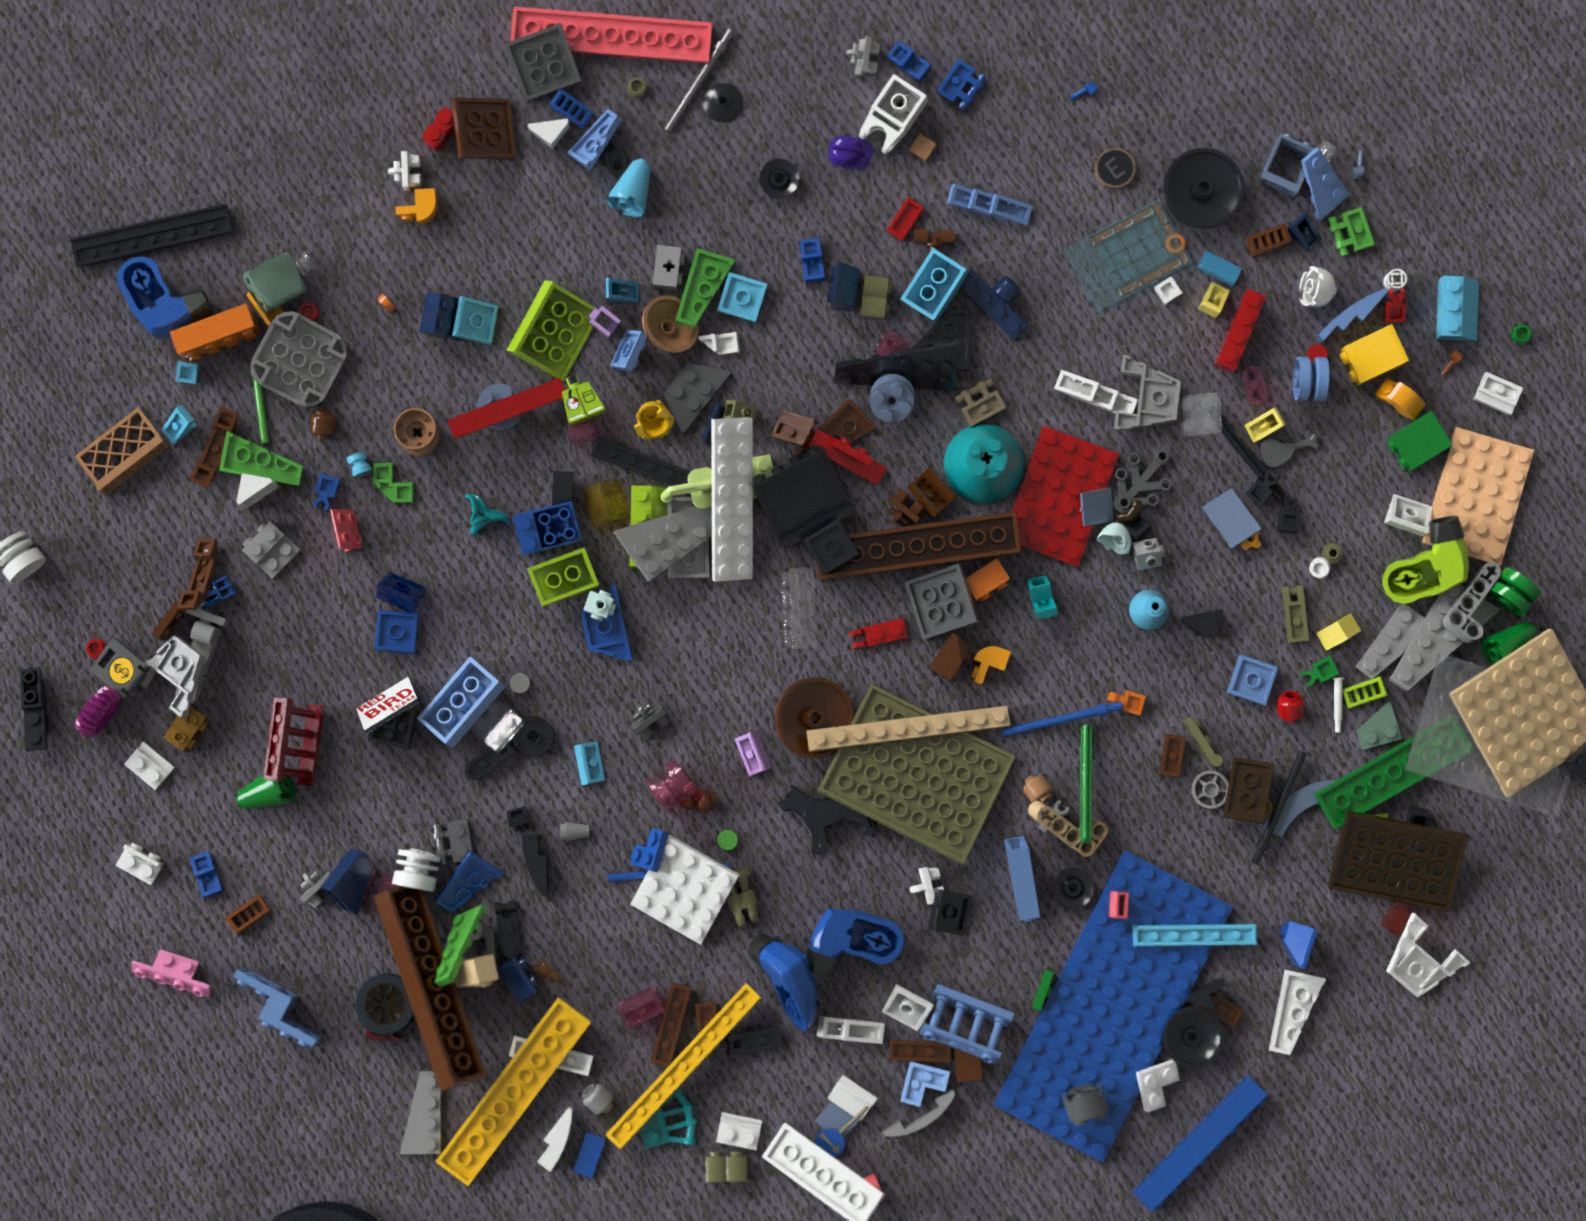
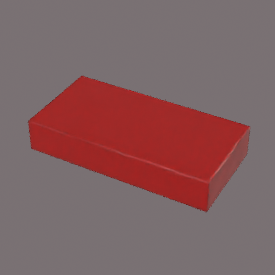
(905, 219)

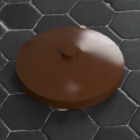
(811, 706)

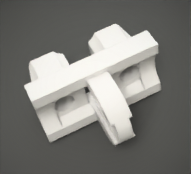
(927, 875)

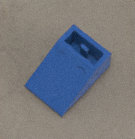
(546, 527)

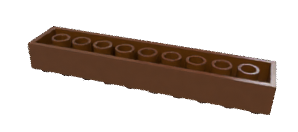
(930, 545)
(436, 1008)

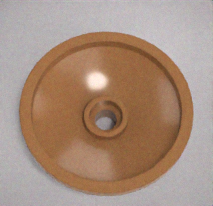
(662, 314)

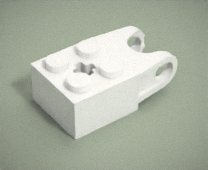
(892, 119)

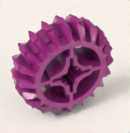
(98, 712)

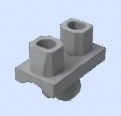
(860, 56)
(310, 895)

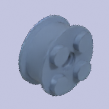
(494, 393)
(893, 408)

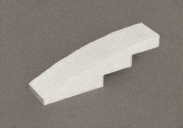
(1094, 393)

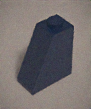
(349, 880)

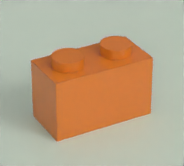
(986, 580)

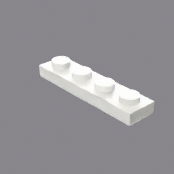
(574, 1061)

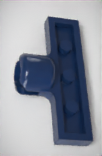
(996, 301)

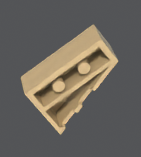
(477, 972)

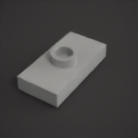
(208, 618)

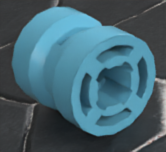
(359, 465)

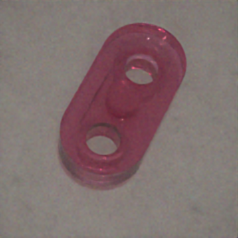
(1254, 386)

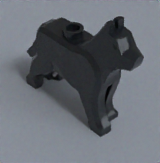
(821, 814)

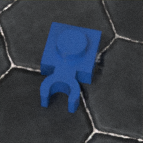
(327, 488)

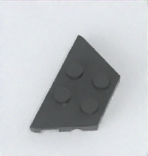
(693, 391)

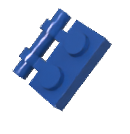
(956, 80)

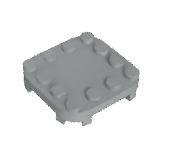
(298, 359)

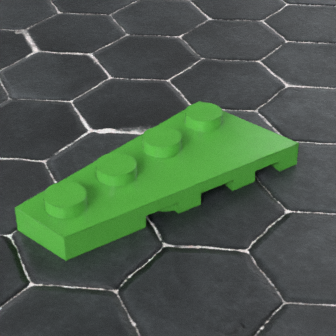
(458, 944)

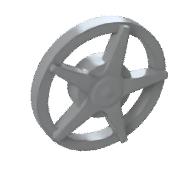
(1209, 789)

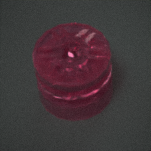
(672, 786)

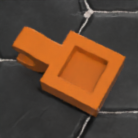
(1130, 701)

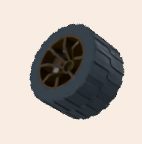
(383, 1004)

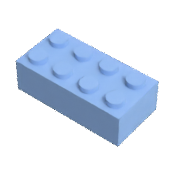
(461, 702)

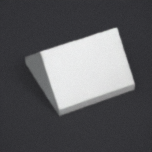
(253, 489)
(1409, 515)
(907, 1007)

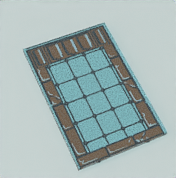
(1127, 256)

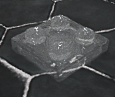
(1200, 414)
(497, 725)

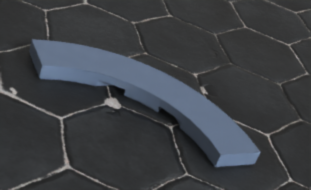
(1296, 803)

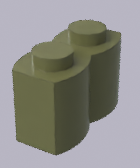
(874, 297)
(726, 1167)

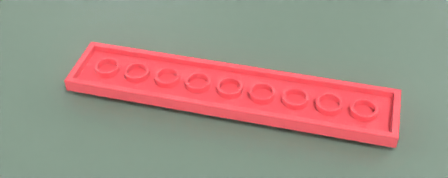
(620, 34)

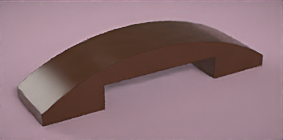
(209, 463)
(202, 576)

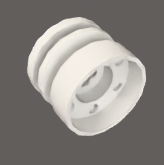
(19, 558)
(416, 870)

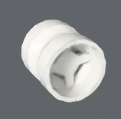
(1391, 279)

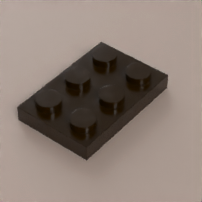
(1248, 790)

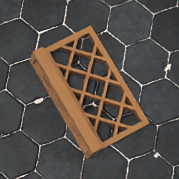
(127, 466)

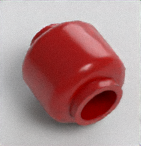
(1290, 706)

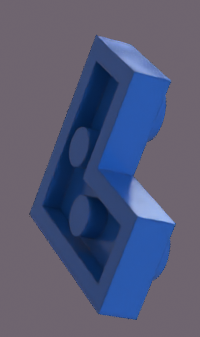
(650, 856)

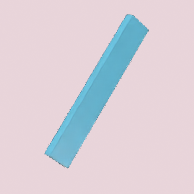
(1194, 935)

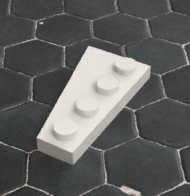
(1293, 1008)

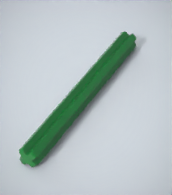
(1086, 769)

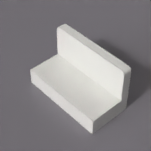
(851, 1097)

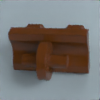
(899, 500)

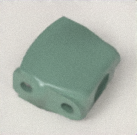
(275, 282)

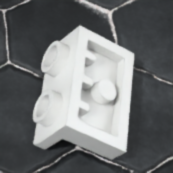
(139, 863)

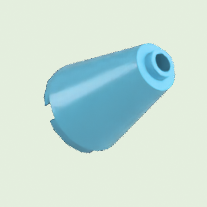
(631, 189)
(1142, 612)

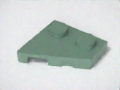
(1379, 729)

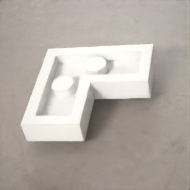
(1151, 1083)

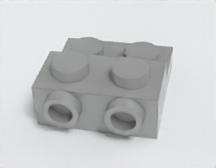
(270, 549)

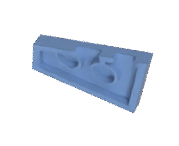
(594, 141)
(1323, 182)

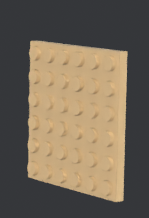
(1525, 712)

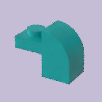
(1042, 597)

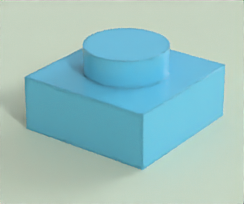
(187, 372)

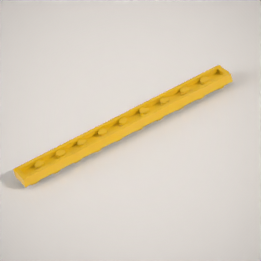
(683, 1066)

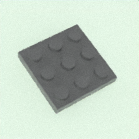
(543, 62)
(942, 601)

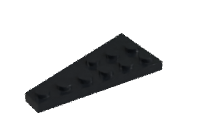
(923, 367)

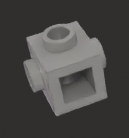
(1148, 554)

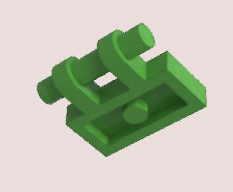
(1357, 230)

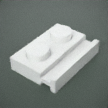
(1498, 393)
(149, 765)
(739, 1131)

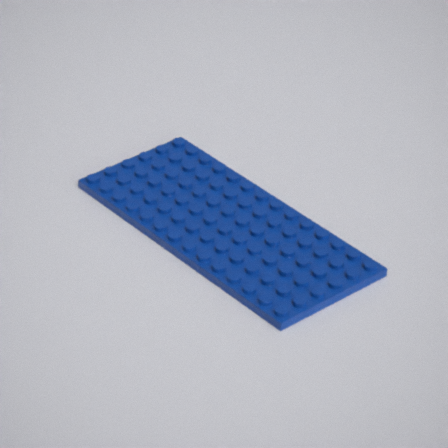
(1110, 1006)

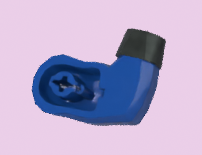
(155, 303)
(853, 934)
(790, 977)

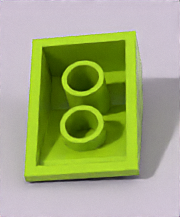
(563, 577)

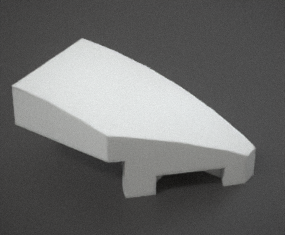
(722, 343)

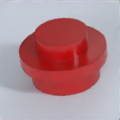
(95, 648)

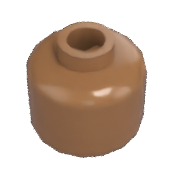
(1038, 789)

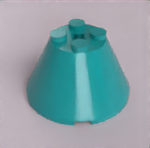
(976, 479)

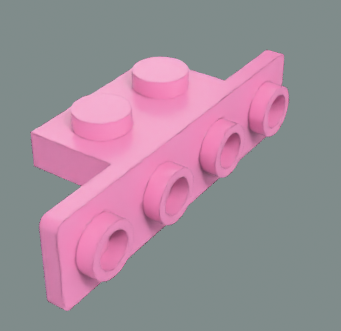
(174, 971)

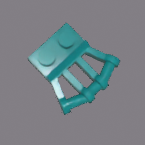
(656, 1131)

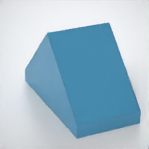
(621, 291)

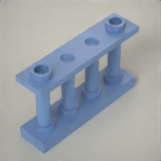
(981, 1011)

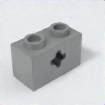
(664, 256)

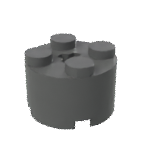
(1085, 1103)

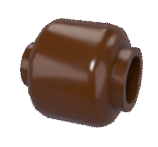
(323, 424)

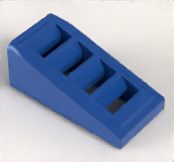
(575, 103)

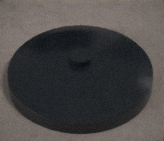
(1203, 188)

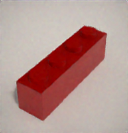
(1240, 331)

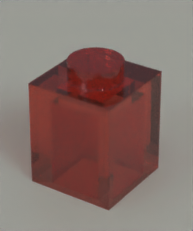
(1396, 918)

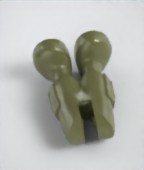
(744, 900)

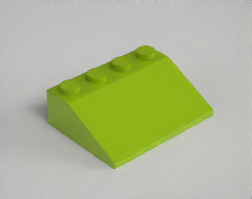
(553, 330)

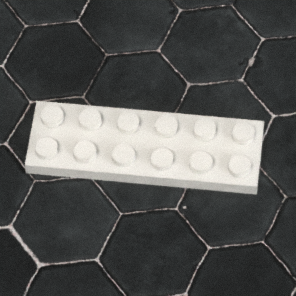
(823, 1175)

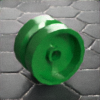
(1514, 592)

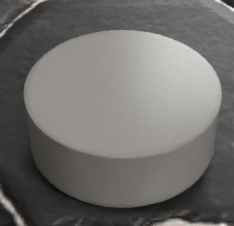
(519, 683)

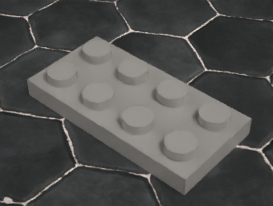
(696, 562)

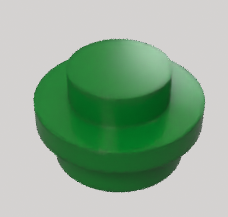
(1521, 334)

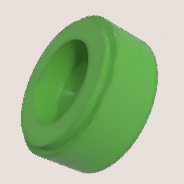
(727, 839)

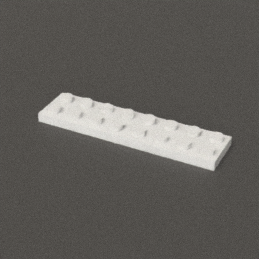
(732, 499)

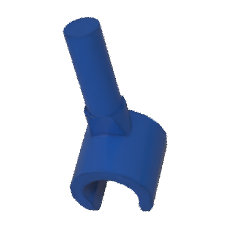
(1090, 87)

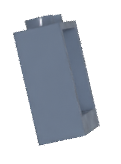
(1276, 181)

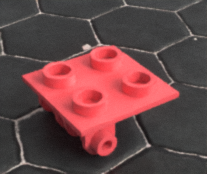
(346, 529)

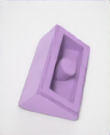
(753, 753)

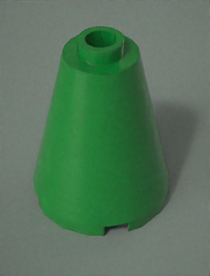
(1507, 641)
(266, 793)

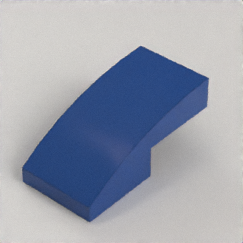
(908, 61)
(812, 260)
(206, 874)

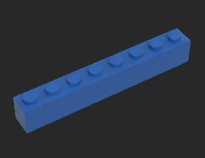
(1199, 1143)

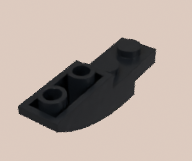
(35, 709)

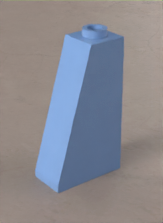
(1022, 878)

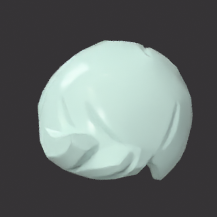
(1115, 537)

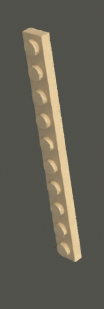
(907, 728)

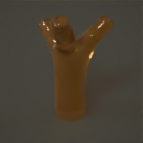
(545, 970)

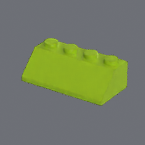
(645, 506)

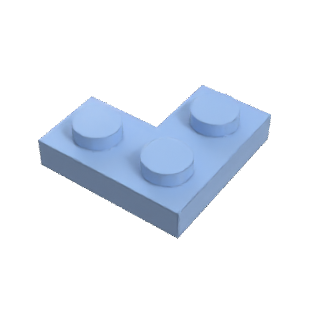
(918, 1078)

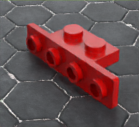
(848, 457)

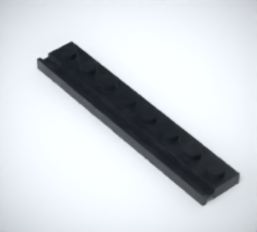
(151, 235)

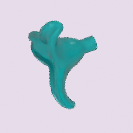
(482, 515)

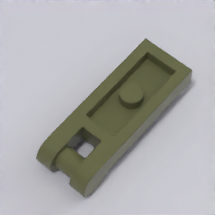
(1295, 614)
(1203, 742)

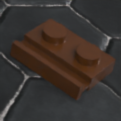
(794, 429)
(168, 622)

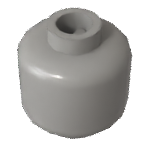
(597, 1099)

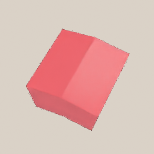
(1114, 904)

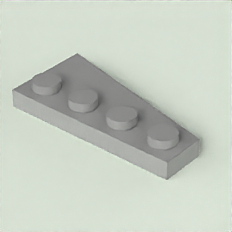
(1391, 641)
(424, 1119)

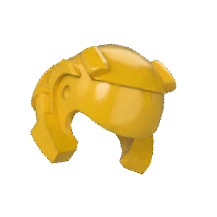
(653, 420)

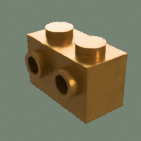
(185, 730)

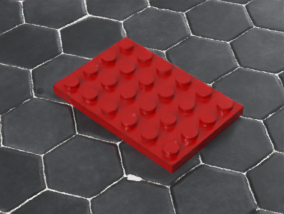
(1050, 494)

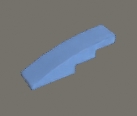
(989, 204)
(1357, 312)

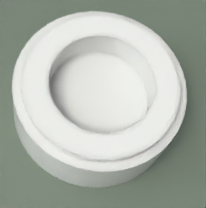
(1320, 567)

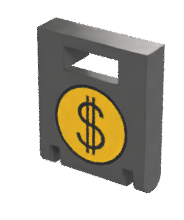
(122, 669)

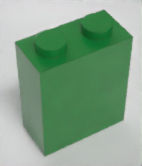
(1418, 442)

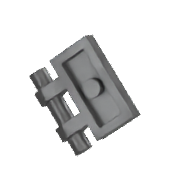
(459, 838)

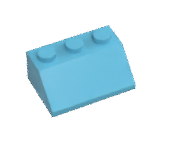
(934, 285)
(1457, 308)

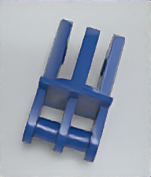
(218, 592)

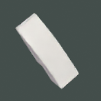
(850, 1029)
(557, 1140)

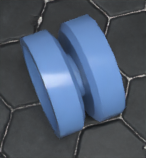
(1311, 378)

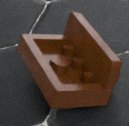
(931, 491)

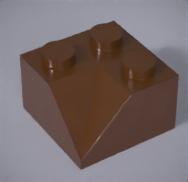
(951, 657)

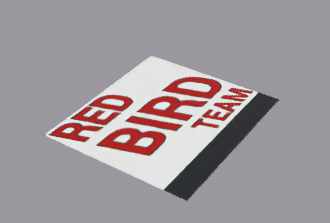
(387, 705)

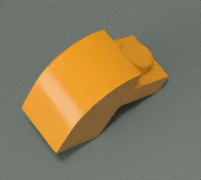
(425, 207)
(1401, 397)
(989, 657)

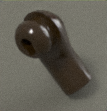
(1133, 513)

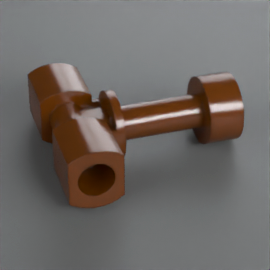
(934, 240)

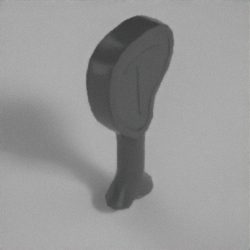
(1277, 453)

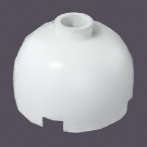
(1318, 283)

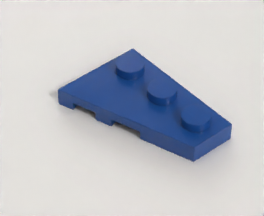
(467, 879)

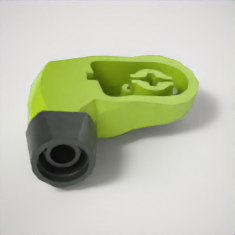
(1431, 570)

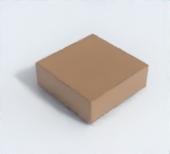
(922, 147)

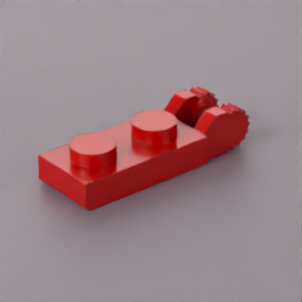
(880, 633)

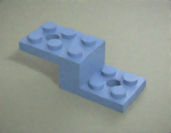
(277, 1007)

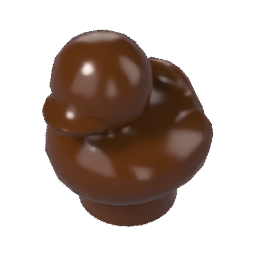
(703, 800)

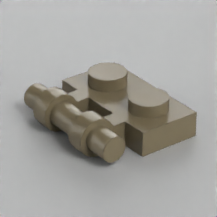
(983, 408)

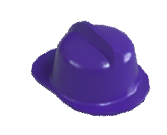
(850, 152)

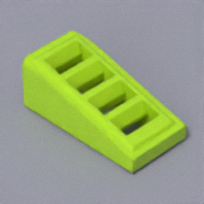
(1381, 685)

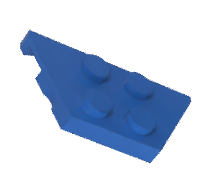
(610, 634)

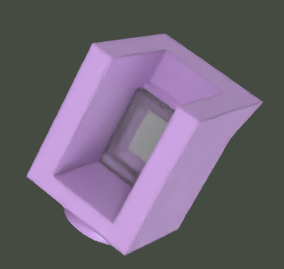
(604, 321)

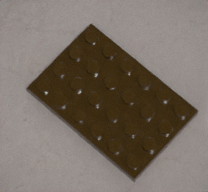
(1397, 861)

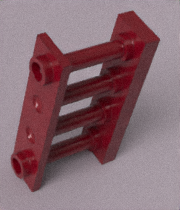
(278, 742)

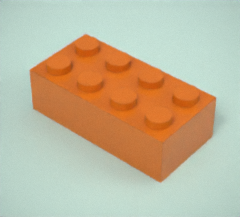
(215, 332)

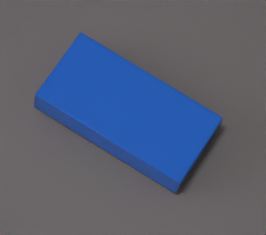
(589, 1154)

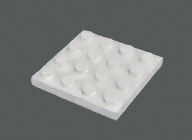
(685, 890)

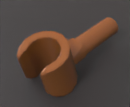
(1455, 356)

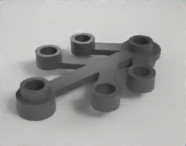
(1140, 483)

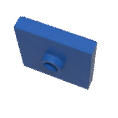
(396, 632)

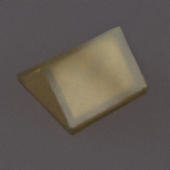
(606, 502)

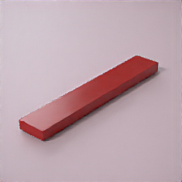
(506, 408)

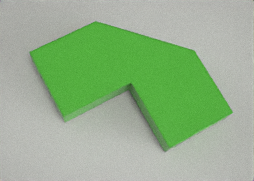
(384, 480)

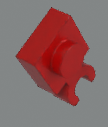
(1396, 308)

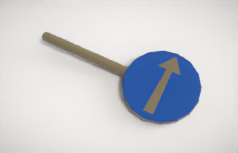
(832, 1140)

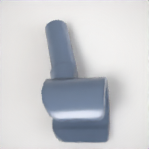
(1357, 172)

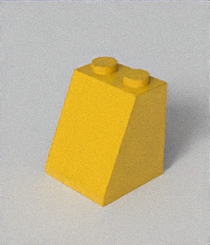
(1374, 355)

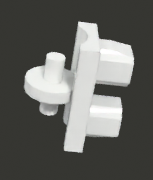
(408, 180)

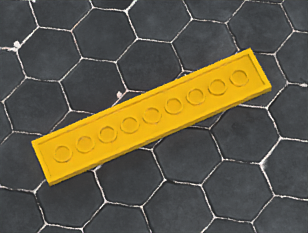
(513, 1091)

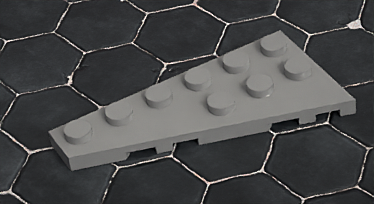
(664, 540)
(1435, 638)

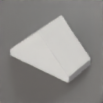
(549, 131)

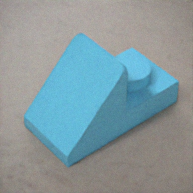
(178, 425)

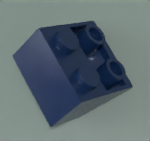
(845, 286)
(439, 316)
(518, 978)

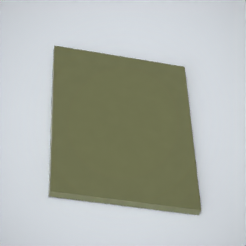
(919, 787)

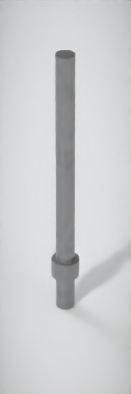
(719, 48)

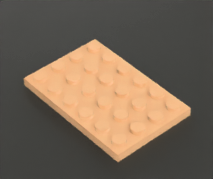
(1482, 488)

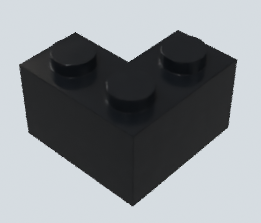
(398, 734)

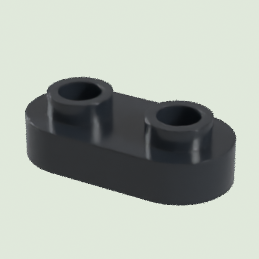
(614, 158)

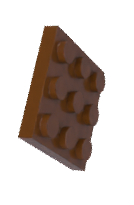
(484, 128)

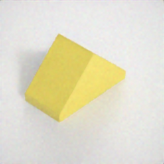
(1214, 300)
(1264, 425)
(1338, 632)

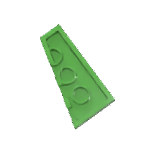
(702, 283)
(248, 458)

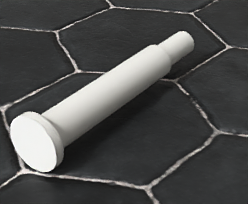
(1337, 703)

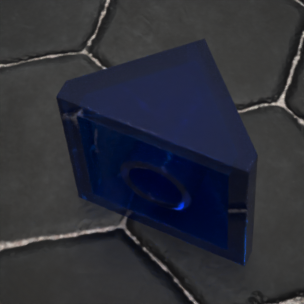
(400, 592)

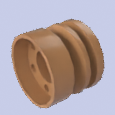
(408, 424)

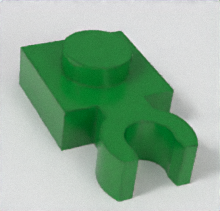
(1323, 670)

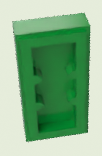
(1044, 989)

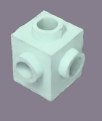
(594, 600)

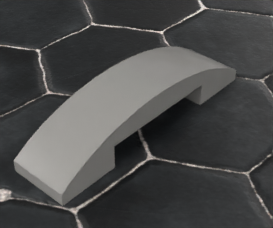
(897, 1128)

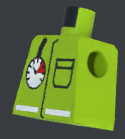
(581, 401)

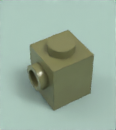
(739, 409)

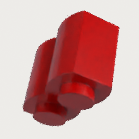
(437, 133)

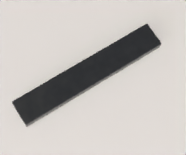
(639, 463)

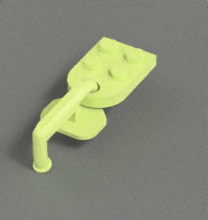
(700, 483)

